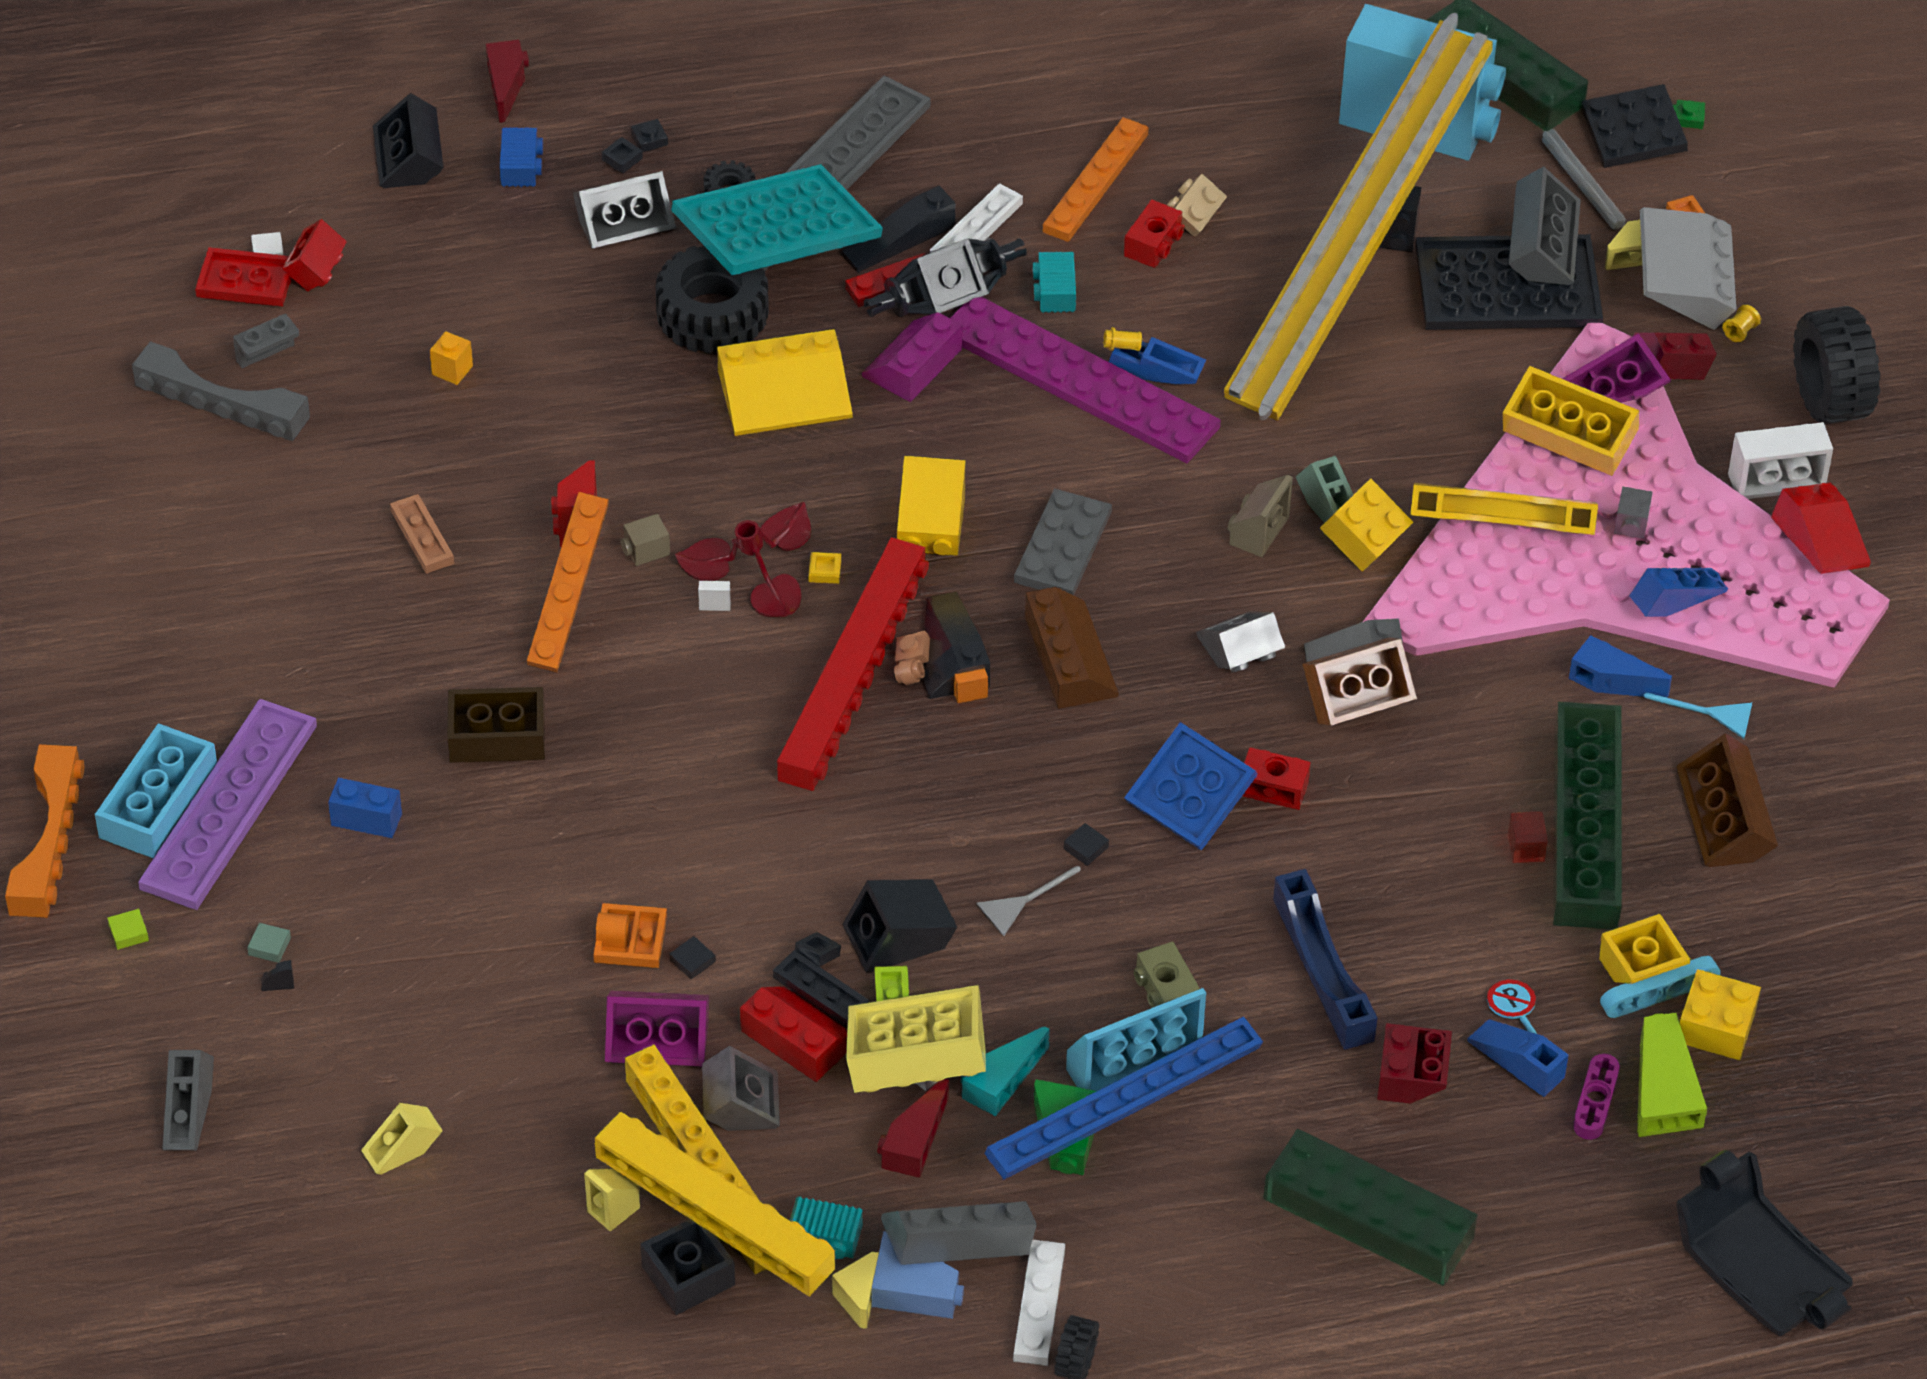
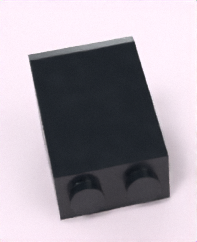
(898, 922)

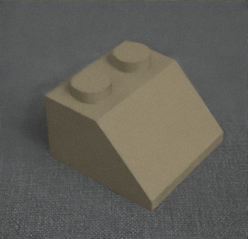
(1261, 516)

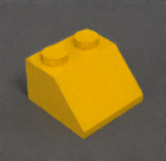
(1641, 950)

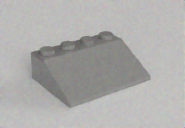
(1688, 264)

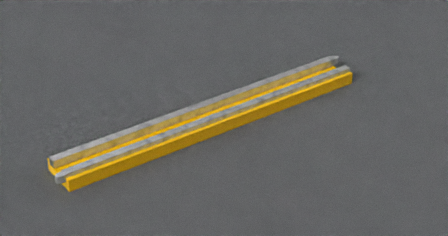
(1358, 220)

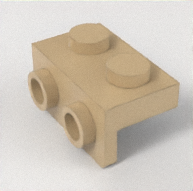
(1198, 202)

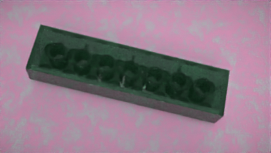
(1587, 815)

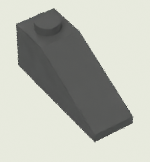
(1352, 637)
(186, 1098)

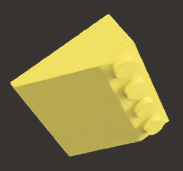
(915, 1039)

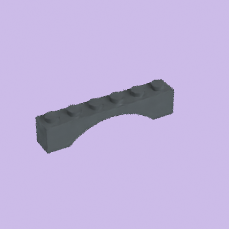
(272, 410)

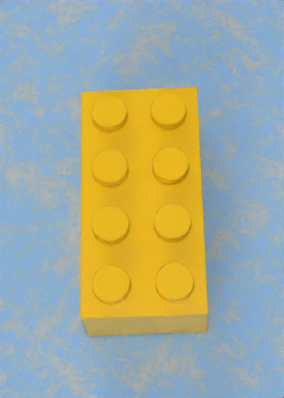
(1570, 420)

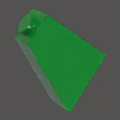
(1050, 1098)

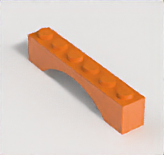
(32, 881)

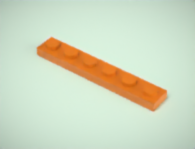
(1095, 179)
(567, 582)

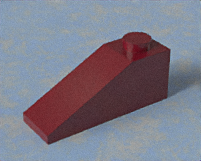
(506, 73)
(913, 1133)

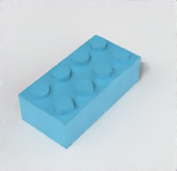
(155, 790)

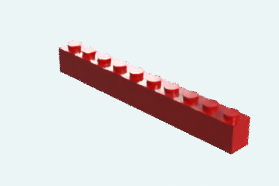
(852, 665)

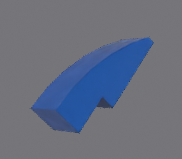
(1159, 363)

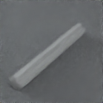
(1583, 179)

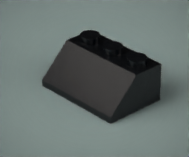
(408, 144)

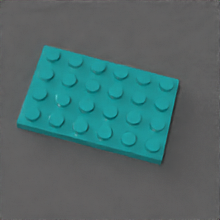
(776, 219)

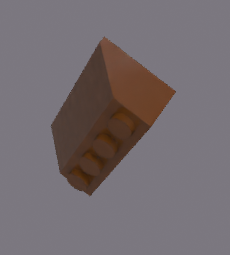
(1068, 648)
(1726, 804)

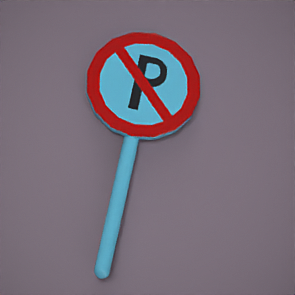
(1512, 1000)

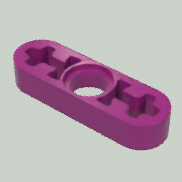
(1599, 1108)

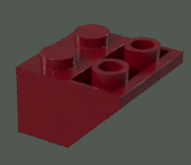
(1413, 1063)

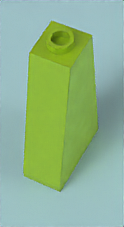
(1668, 1083)

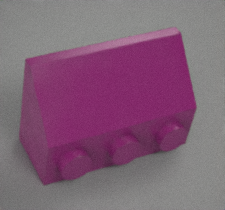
(916, 355)
(667, 1020)

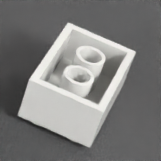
(1779, 459)

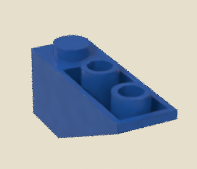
(1671, 590)
(1615, 672)
(1523, 1054)

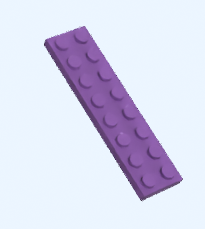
(227, 804)

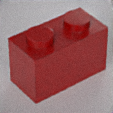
(315, 255)

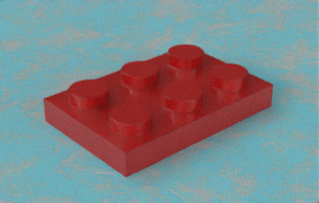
(243, 277)

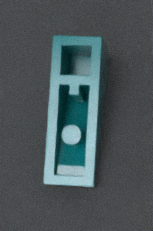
(1005, 1071)

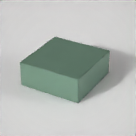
(269, 942)

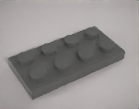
(1063, 542)

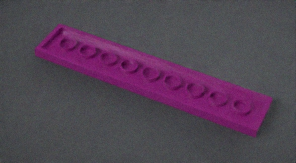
(1084, 379)

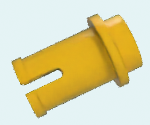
(1122, 340)

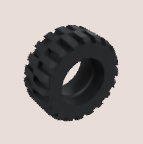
(704, 324)
(1836, 365)

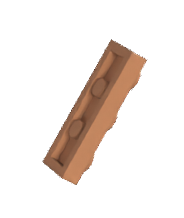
(422, 533)

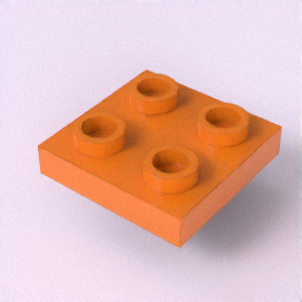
(630, 935)

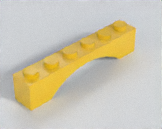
(1504, 508)

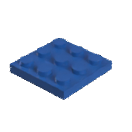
(1191, 786)

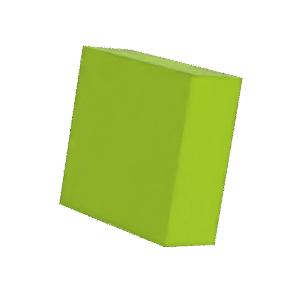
(128, 929)

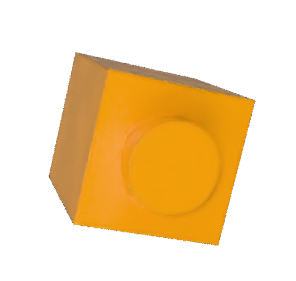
(451, 358)

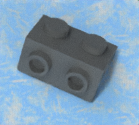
(264, 340)

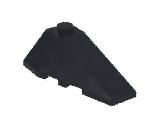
(905, 226)

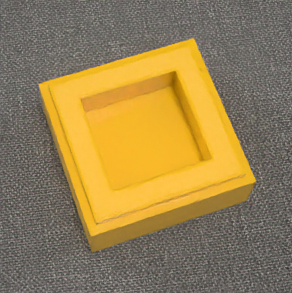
(825, 567)

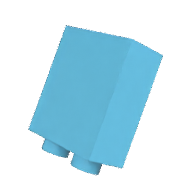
(1379, 60)

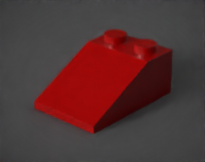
(1821, 527)

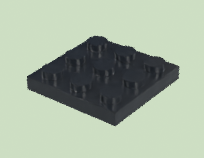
(1634, 125)

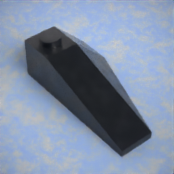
(953, 644)

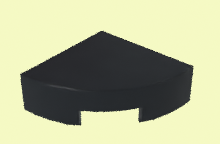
(279, 977)

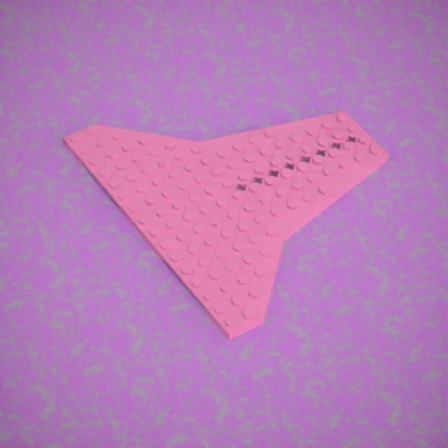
(1516, 581)

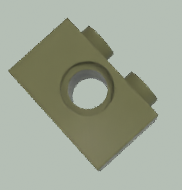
(1163, 974)

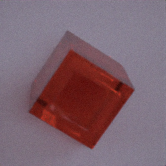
(1527, 837)

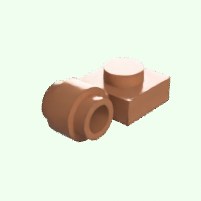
(910, 654)

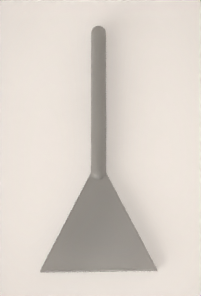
(1005, 911)

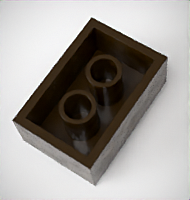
(496, 724)

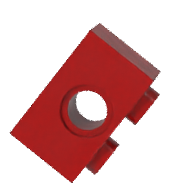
(1153, 234)
(1279, 778)

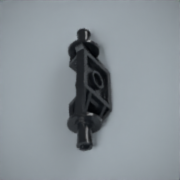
(946, 277)

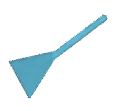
(1732, 716)

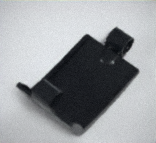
(1757, 1250)

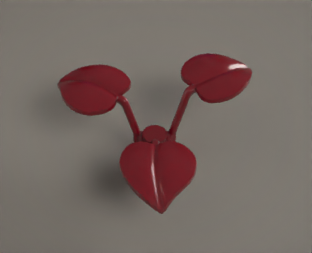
(787, 529)

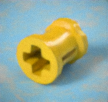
(1744, 320)

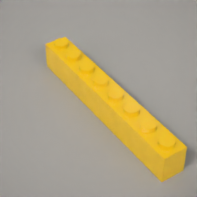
(715, 1203)

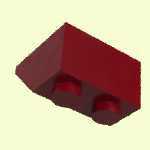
(1682, 354)

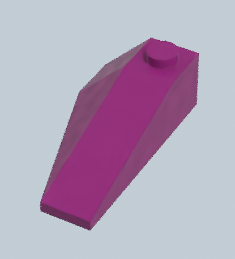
(1622, 372)

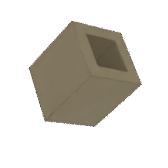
(646, 540)

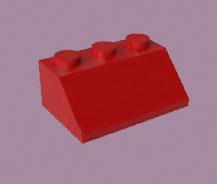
(794, 1030)

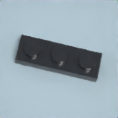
(817, 986)

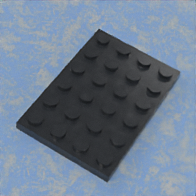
(1473, 287)

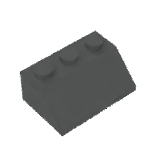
(624, 209)

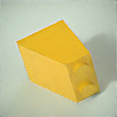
(932, 504)

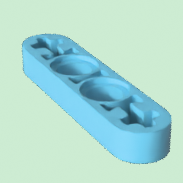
(1656, 989)

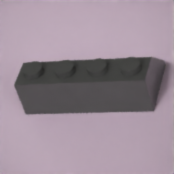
(1544, 229)
(960, 1232)

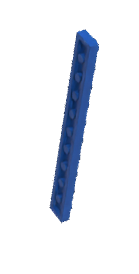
(1122, 1098)

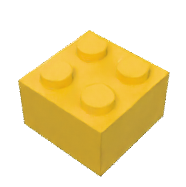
(1366, 525)
(1719, 1014)

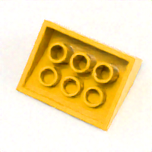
(784, 382)

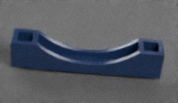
(1341, 997)

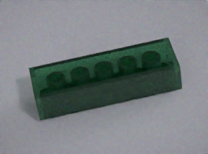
(1534, 80)
(1370, 1207)

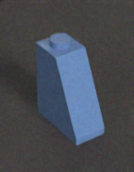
(915, 1287)

